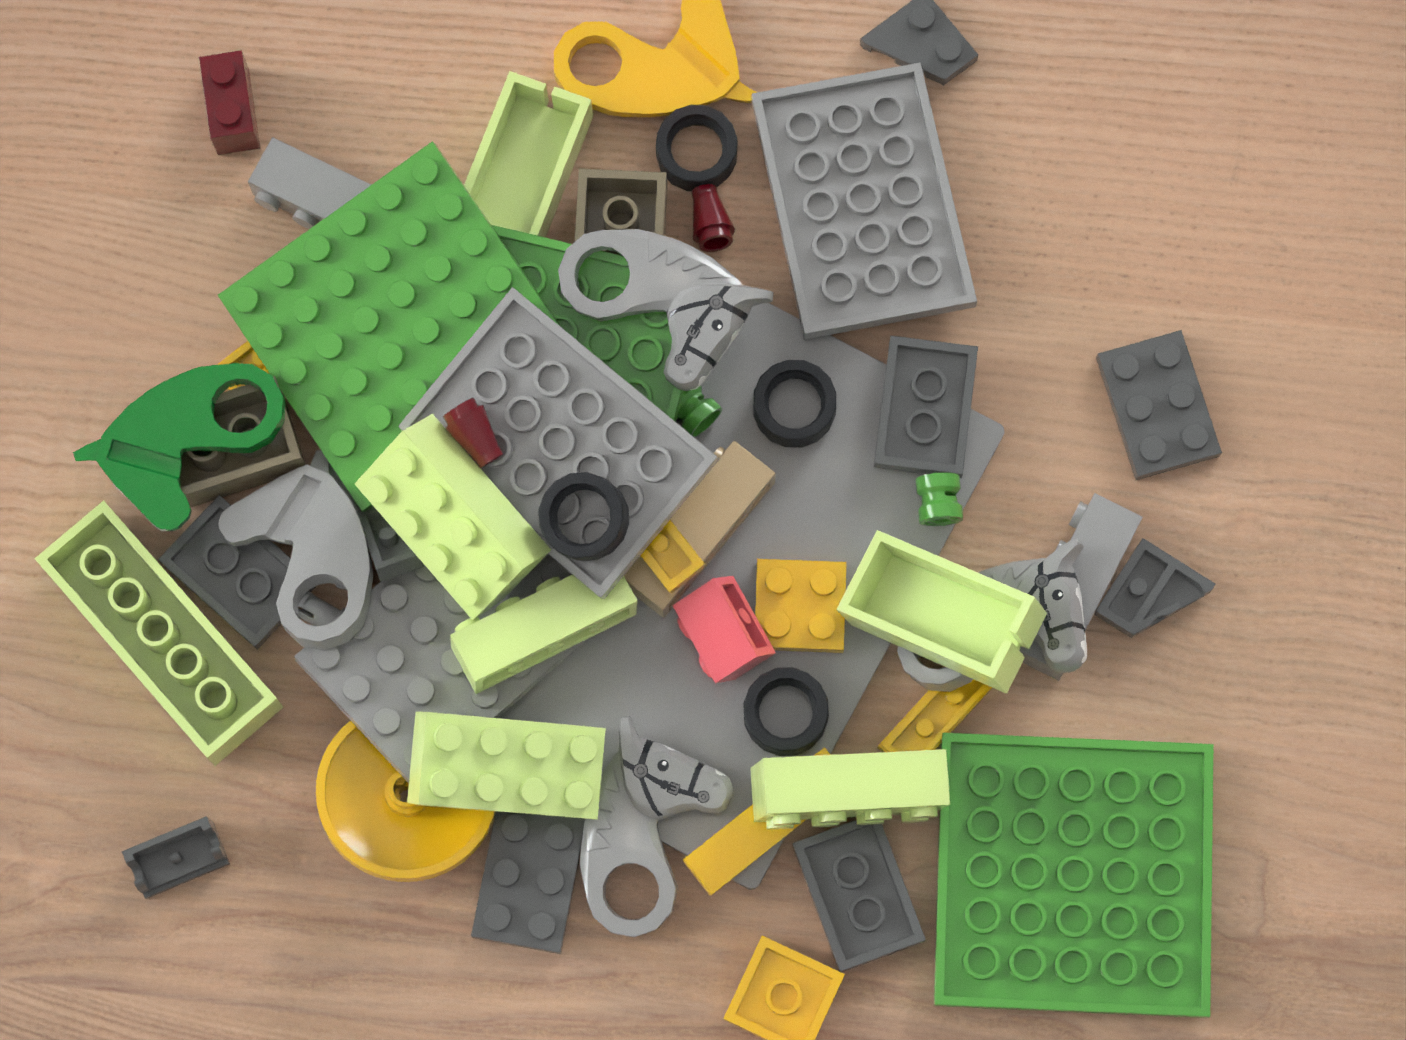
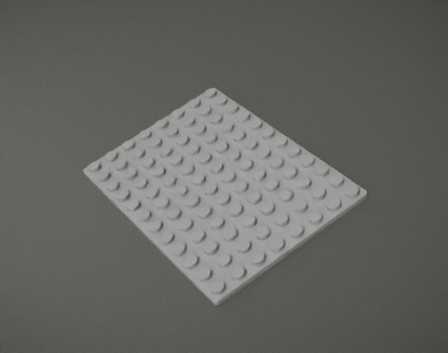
(819, 509)

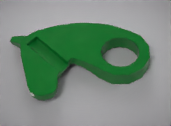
(147, 440)

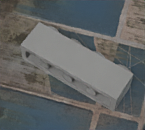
(301, 184)
(1105, 534)

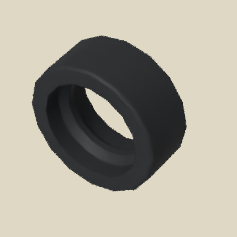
(696, 116)
(793, 436)
(556, 495)
(786, 677)

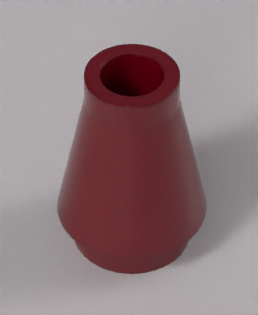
(710, 220)
(473, 431)

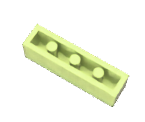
(536, 628)

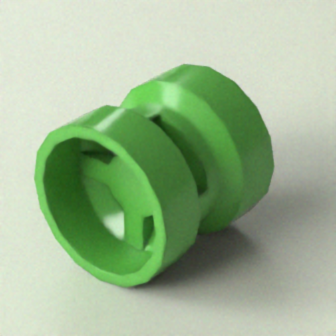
(696, 412)
(939, 499)

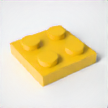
(800, 604)
(783, 994)

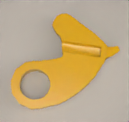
(653, 81)

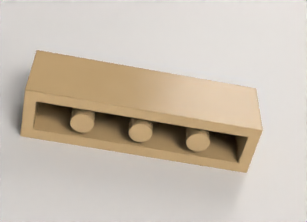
(708, 519)

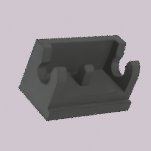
(176, 857)

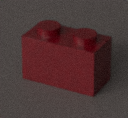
(229, 102)

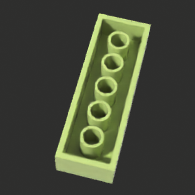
(159, 633)

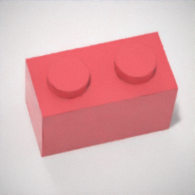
(723, 629)

